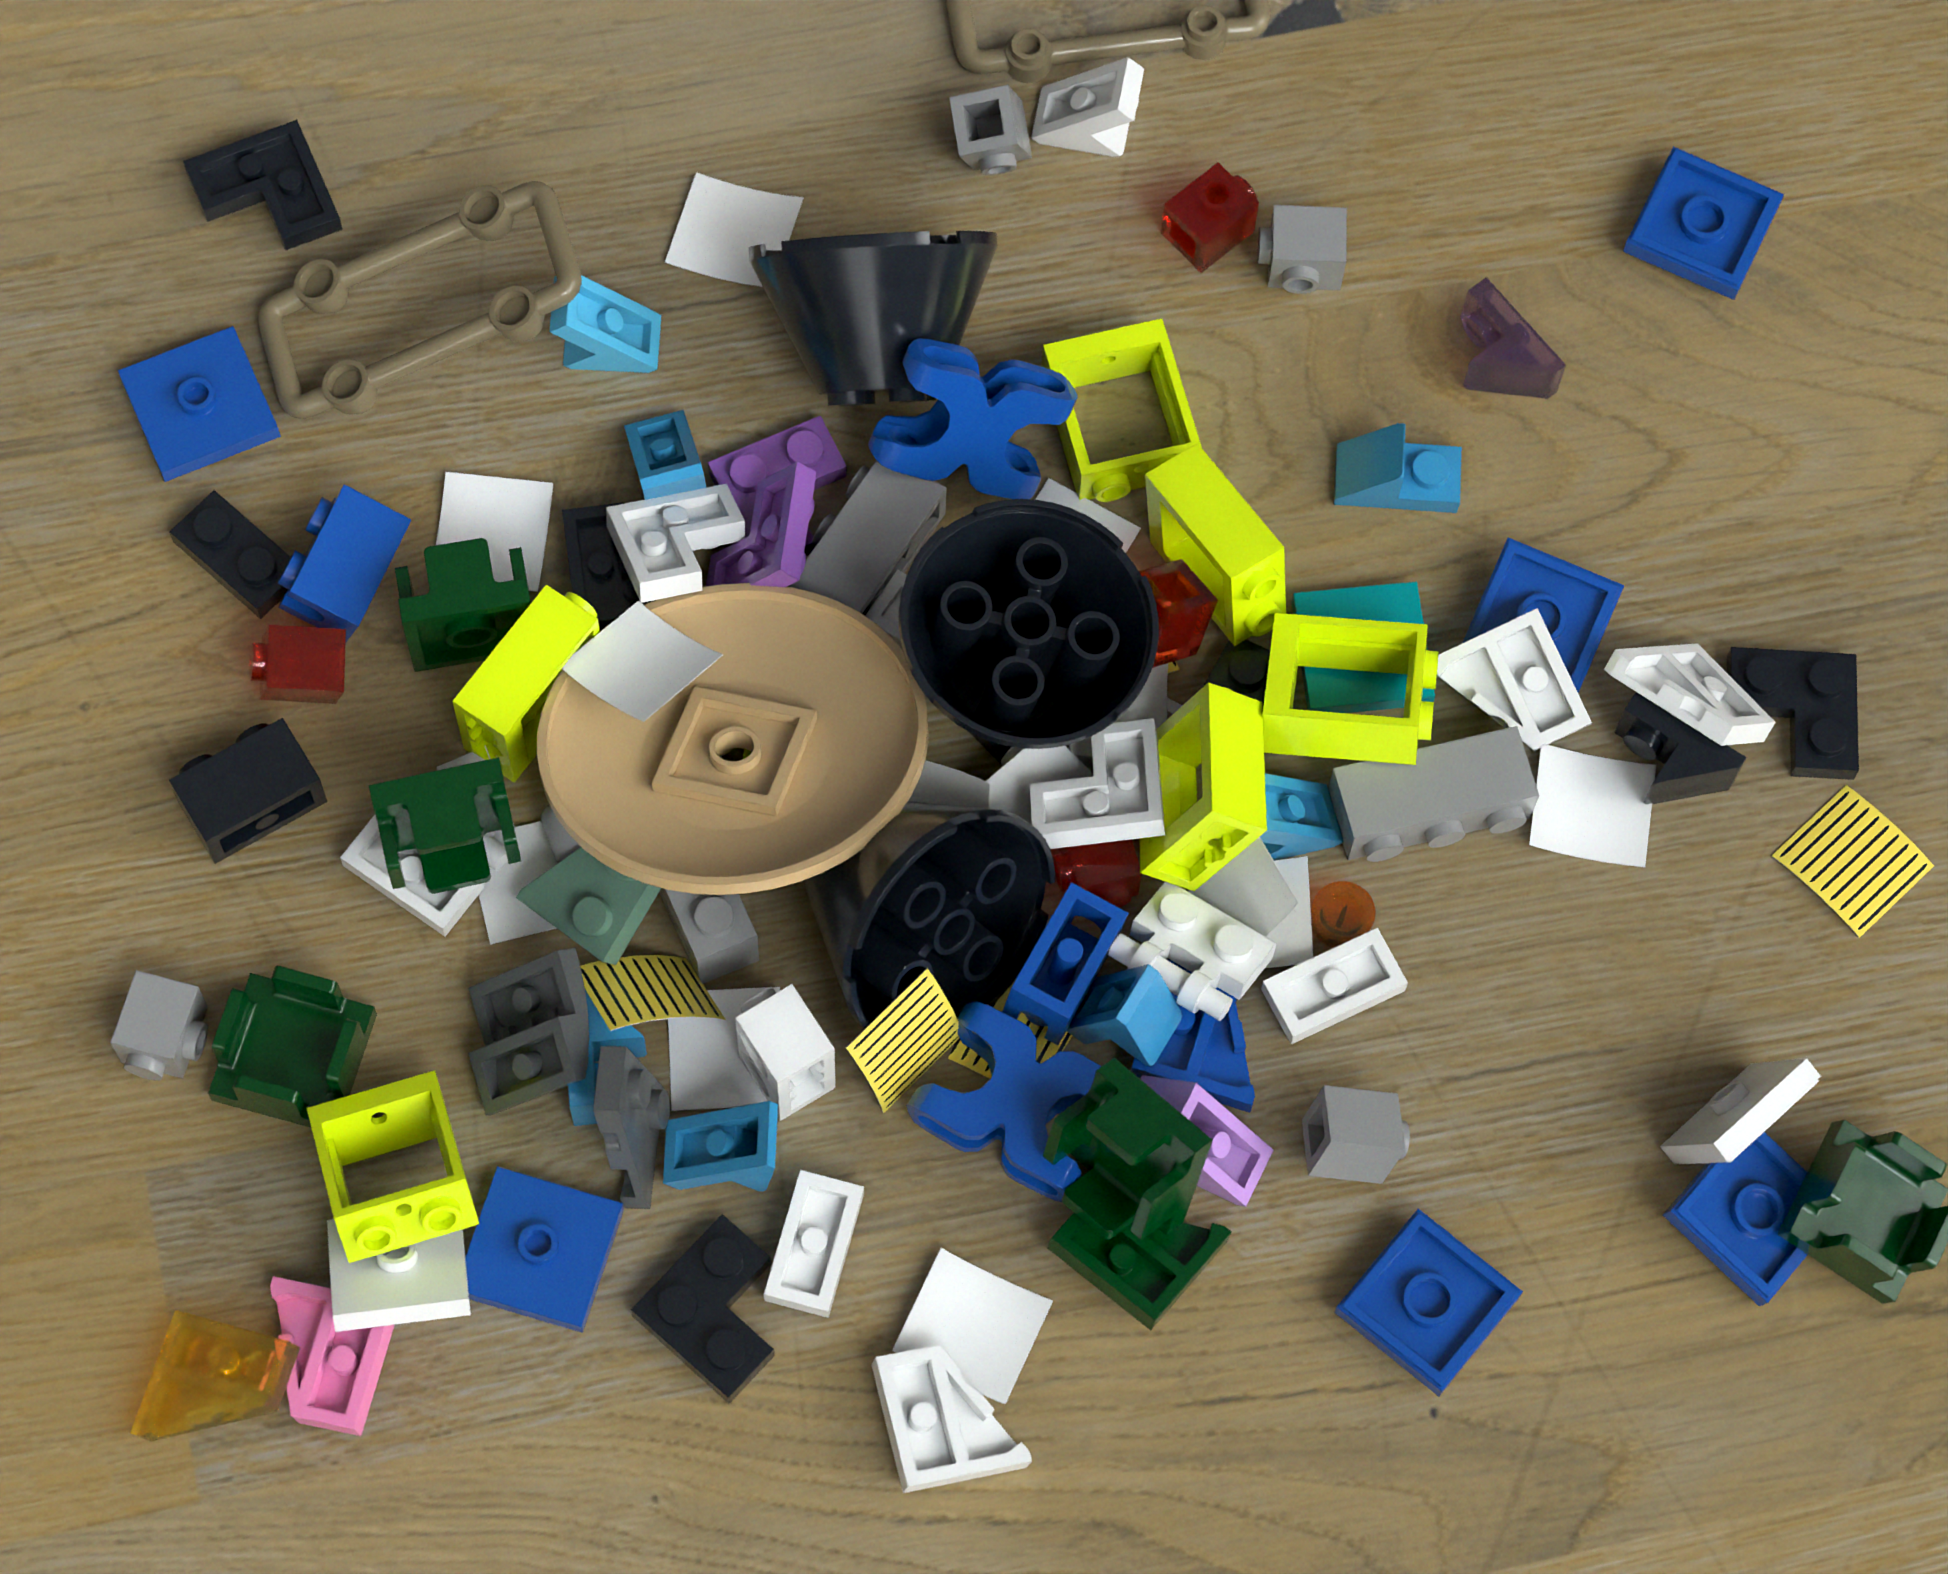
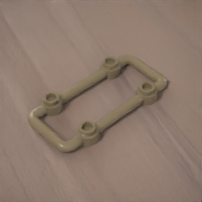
(1030, 53)
(512, 312)

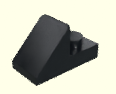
(1691, 759)

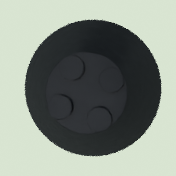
(866, 297)
(1028, 624)
(937, 894)

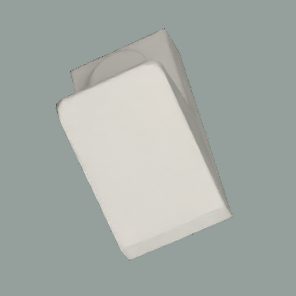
(1090, 109)

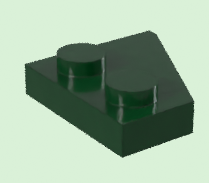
(1137, 1273)

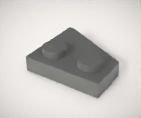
(629, 1113)

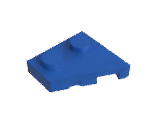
(1208, 1055)

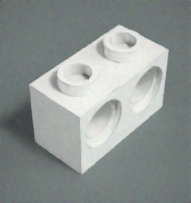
(785, 1050)

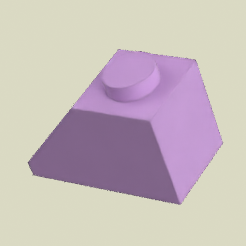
(1236, 1152)

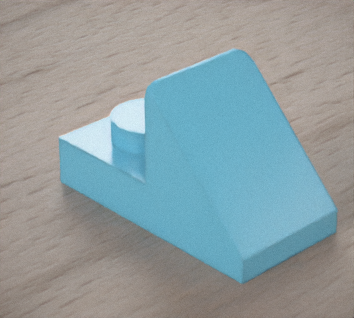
(607, 331)

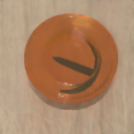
(1341, 913)

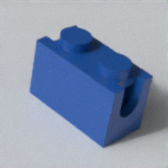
(344, 561)
(1064, 963)

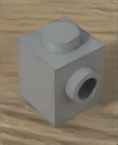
(991, 129)
(1304, 248)
(160, 1027)
(1354, 1134)

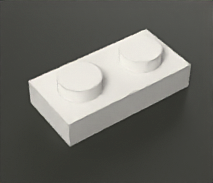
(1334, 986)
(814, 1243)

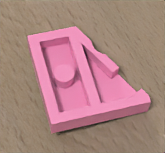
(333, 1369)

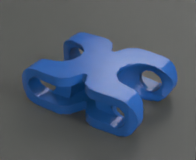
(972, 419)
(1012, 1103)

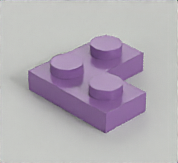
(806, 443)
(777, 537)

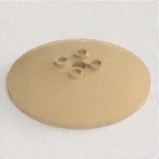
(801, 687)

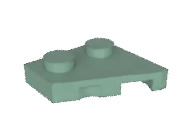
(590, 903)

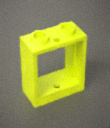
(1109, 357)
(1221, 539)
(1347, 646)
(510, 688)
(1205, 835)
(349, 1134)

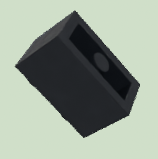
(247, 789)

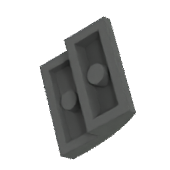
(531, 1031)

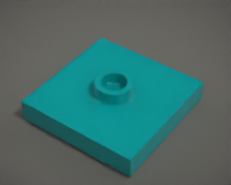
(1351, 689)

